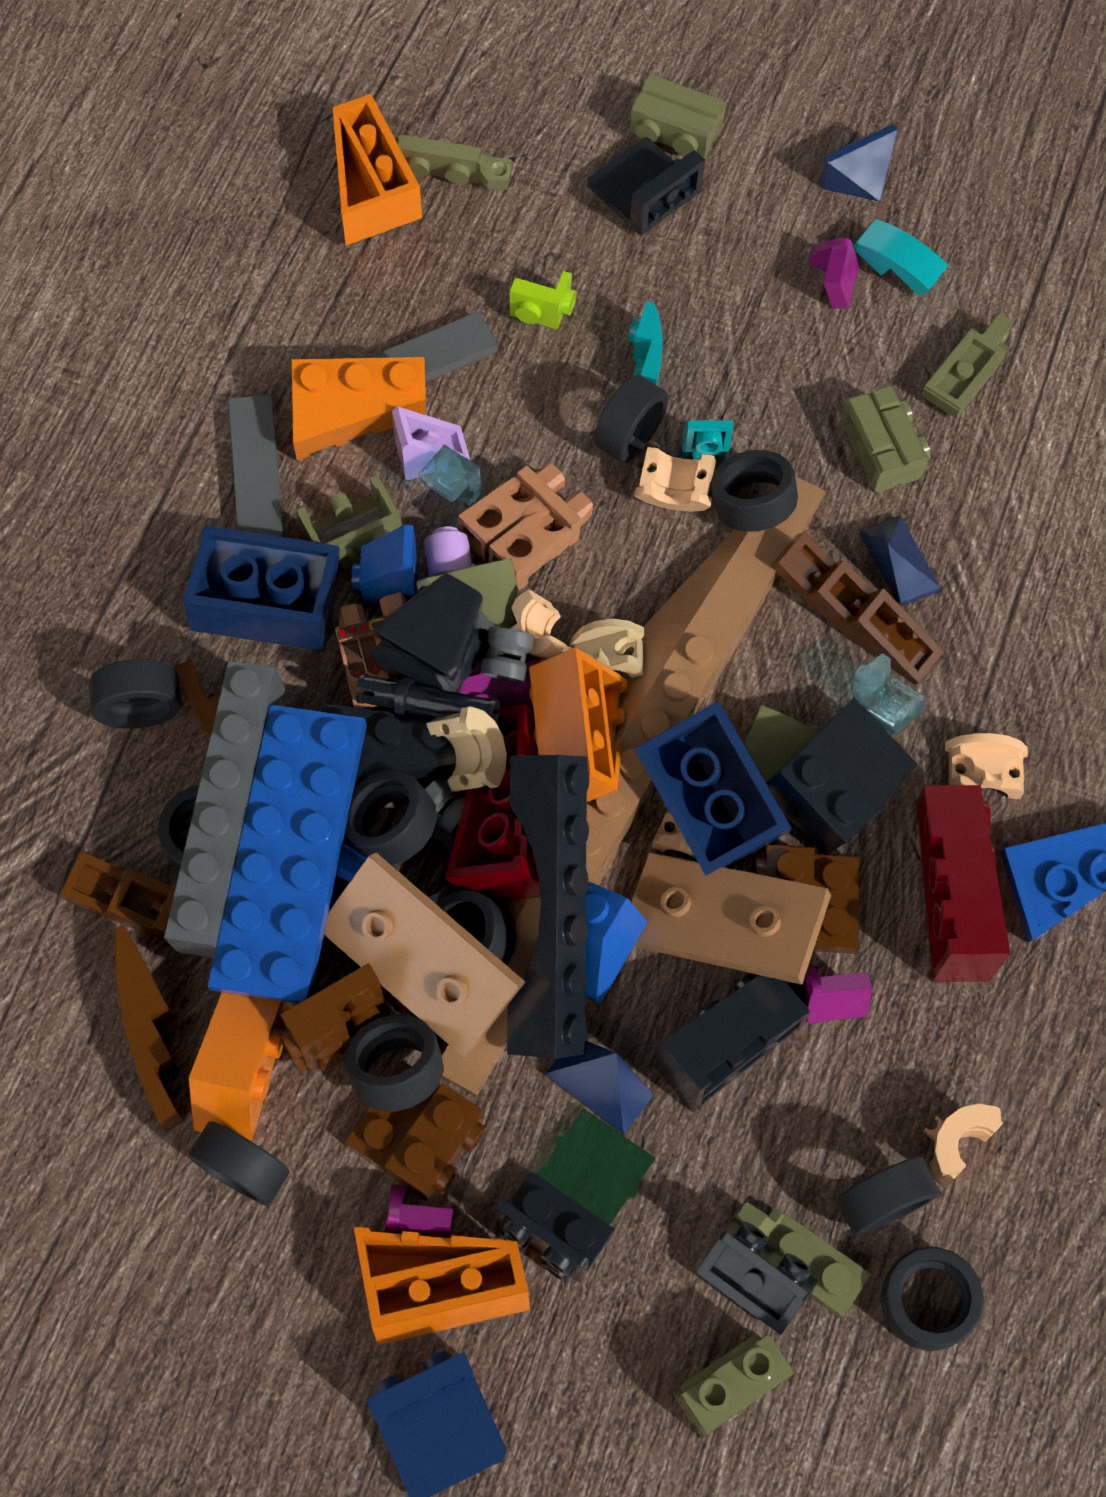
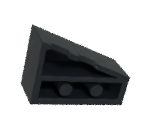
(400, 744)
(729, 1038)

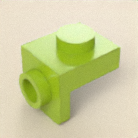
(542, 304)

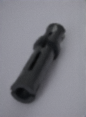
(408, 697)

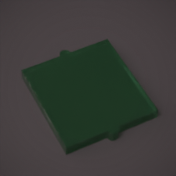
(596, 1166)

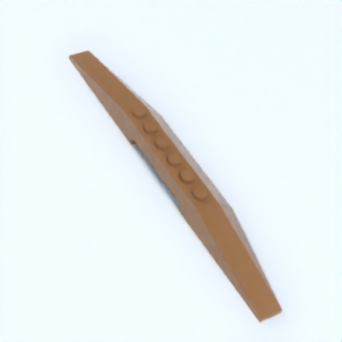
(683, 658)

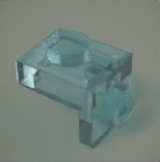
(452, 476)
(886, 697)

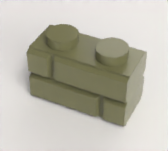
(677, 116)
(885, 438)

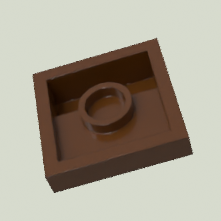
(837, 873)
(319, 1024)
(420, 1142)

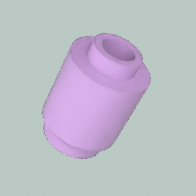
(446, 551)

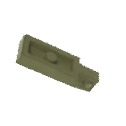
(455, 162)
(968, 367)
(837, 1275)

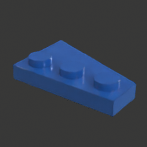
(1056, 876)

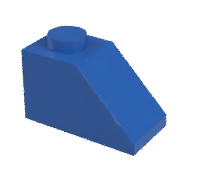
(387, 567)
(612, 933)

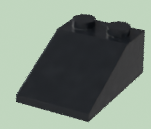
(840, 777)

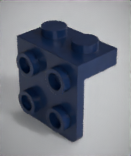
(437, 1425)

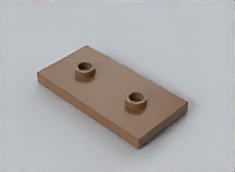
(729, 917)
(421, 954)

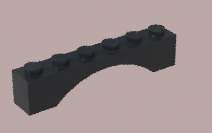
(551, 804)

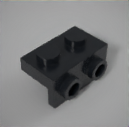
(758, 1275)

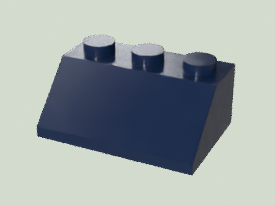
(262, 588)
(713, 789)

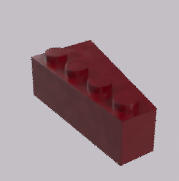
(490, 842)
(960, 884)

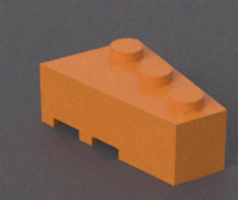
(372, 173)
(351, 398)
(579, 714)
(236, 1062)
(437, 1282)

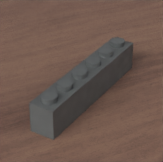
(221, 807)

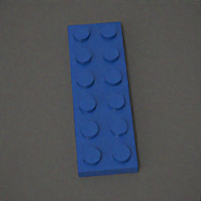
(288, 855)

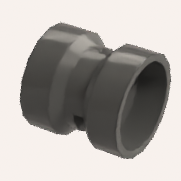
(509, 644)
(448, 805)

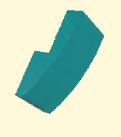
(892, 248)
(647, 340)
(706, 438)

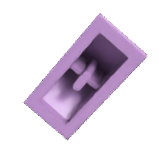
(421, 437)

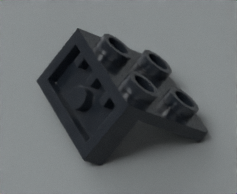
(647, 184)
(554, 1228)

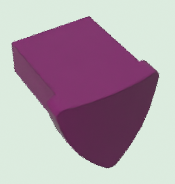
(841, 268)
(835, 995)
(413, 1218)

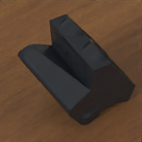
(435, 635)

